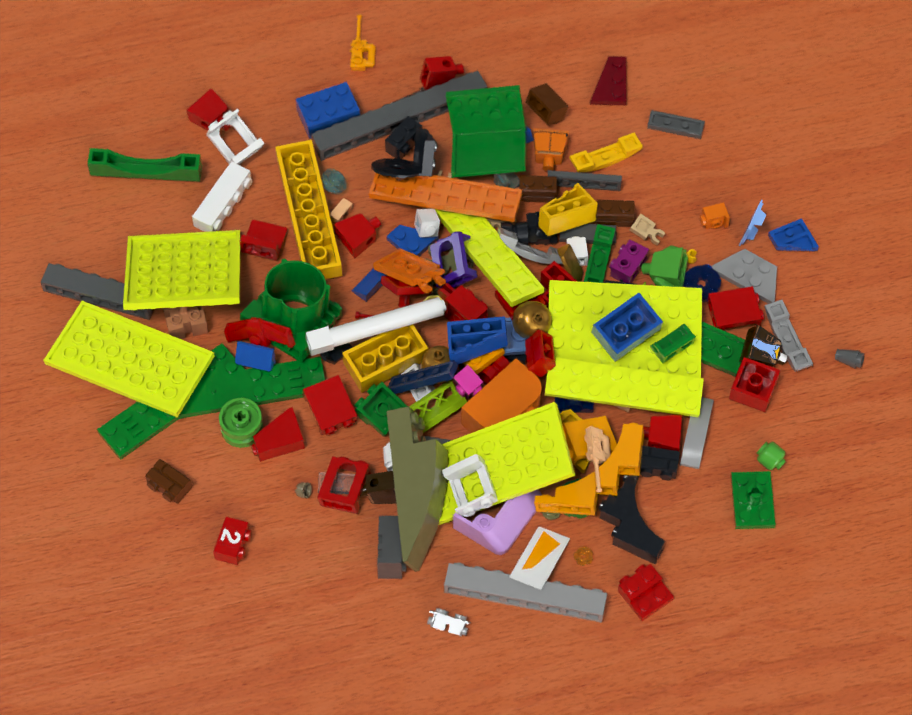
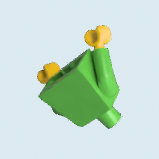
(669, 266)

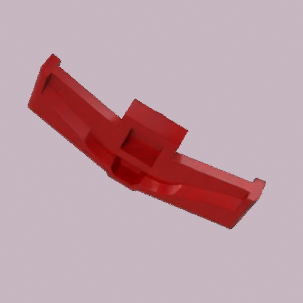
(259, 332)

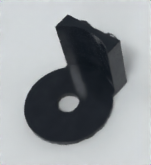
(422, 162)

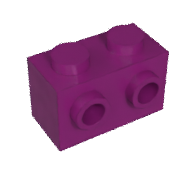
(628, 262)

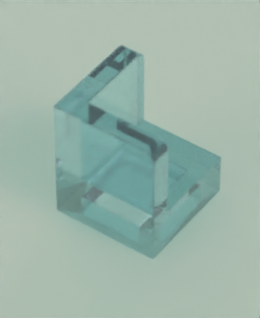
(507, 180)

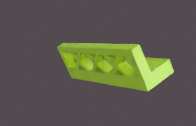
(442, 408)

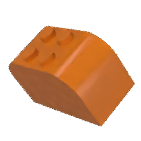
(504, 397)

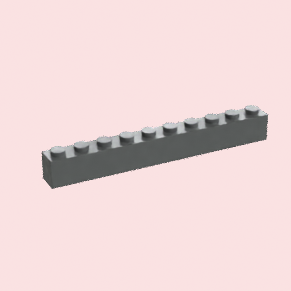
(386, 119)

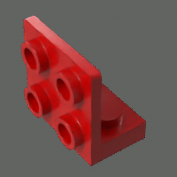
(263, 239)

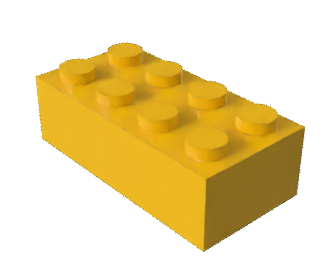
(384, 356)

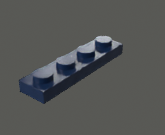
(423, 377)

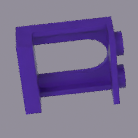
(463, 273)

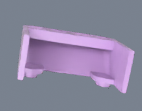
(502, 531)

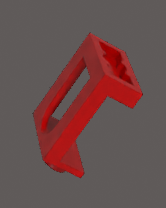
(340, 502)

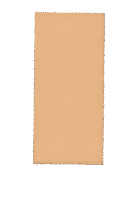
(343, 207)

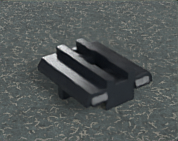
(535, 234)

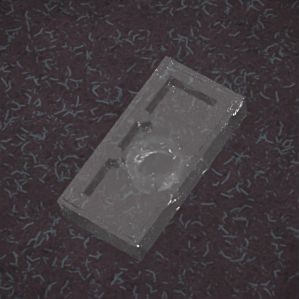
(341, 483)

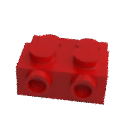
(645, 591)

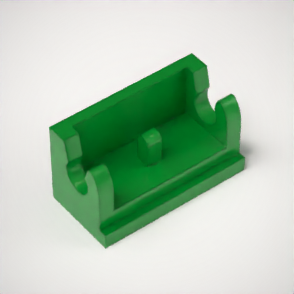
(673, 343)

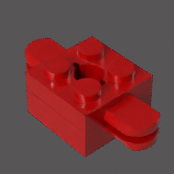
(461, 304)

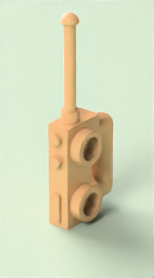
(595, 452)

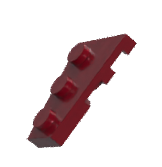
(612, 83)

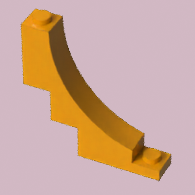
(582, 495)

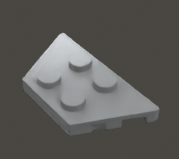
(749, 270)

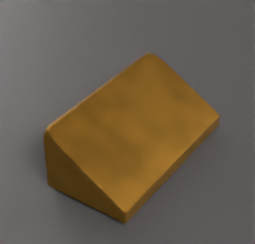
(570, 261)

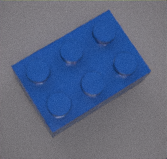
(326, 108)
(627, 327)

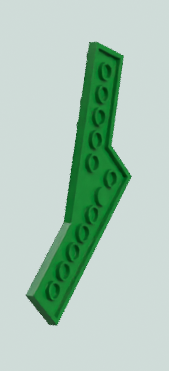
(218, 385)

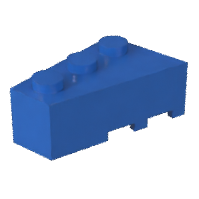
(475, 337)

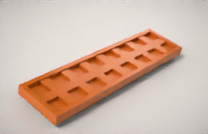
(449, 195)

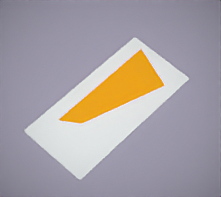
(539, 558)

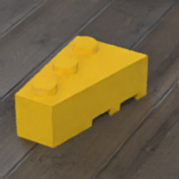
(568, 211)

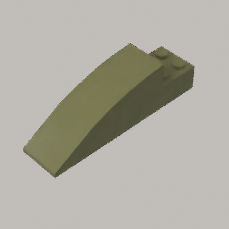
(417, 483)

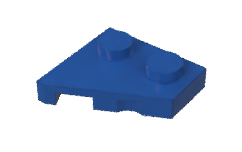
(793, 237)
(409, 240)

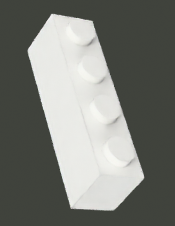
(222, 198)

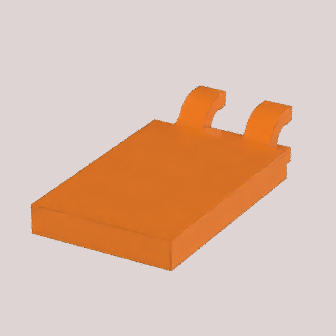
(410, 269)

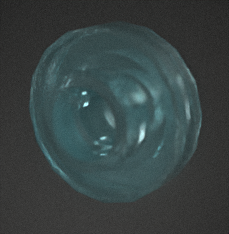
(334, 181)

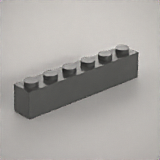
(88, 288)

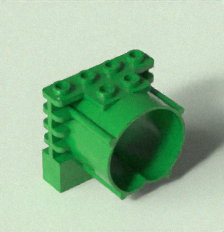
(298, 283)

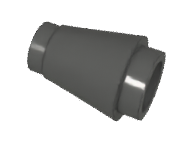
(852, 358)

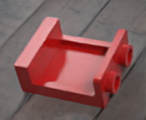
(735, 308)
(330, 405)

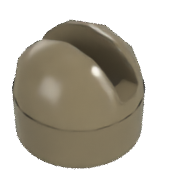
(303, 490)

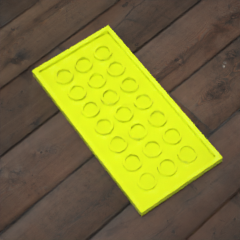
(129, 358)
(519, 456)

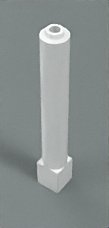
(327, 338)

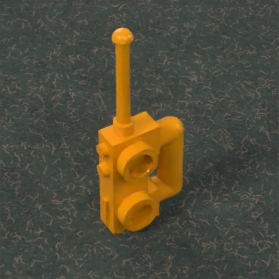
(359, 46)

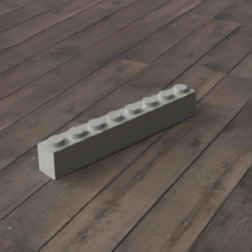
(500, 588)

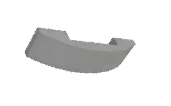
(528, 252)
(783, 330)
(696, 435)

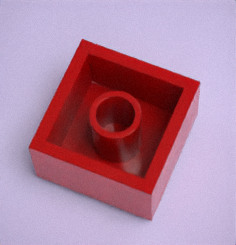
(754, 384)

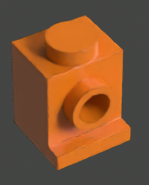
(714, 216)

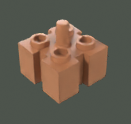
(185, 320)

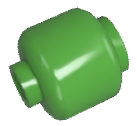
(771, 455)

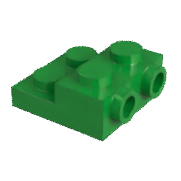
(375, 406)

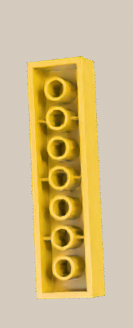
(308, 207)

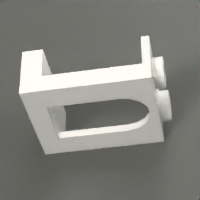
(232, 118)
(461, 469)

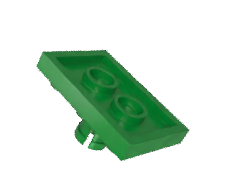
(753, 500)

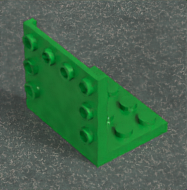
(487, 131)

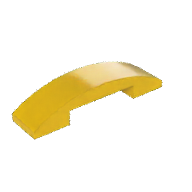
(608, 155)

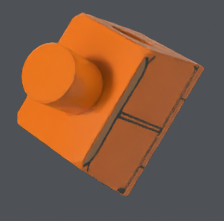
(549, 147)

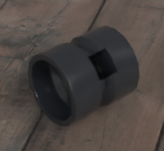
(520, 229)

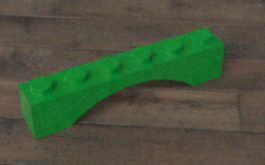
(112, 164)

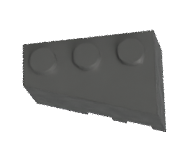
(389, 549)

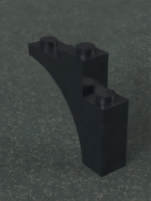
(630, 529)

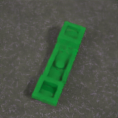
(599, 254)

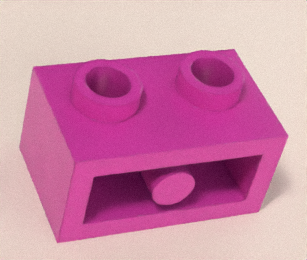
(467, 382)

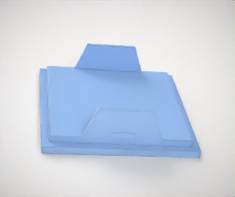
(756, 219)

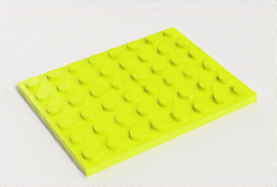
(581, 304)

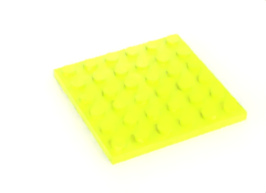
(182, 270)

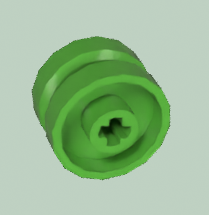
(240, 421)

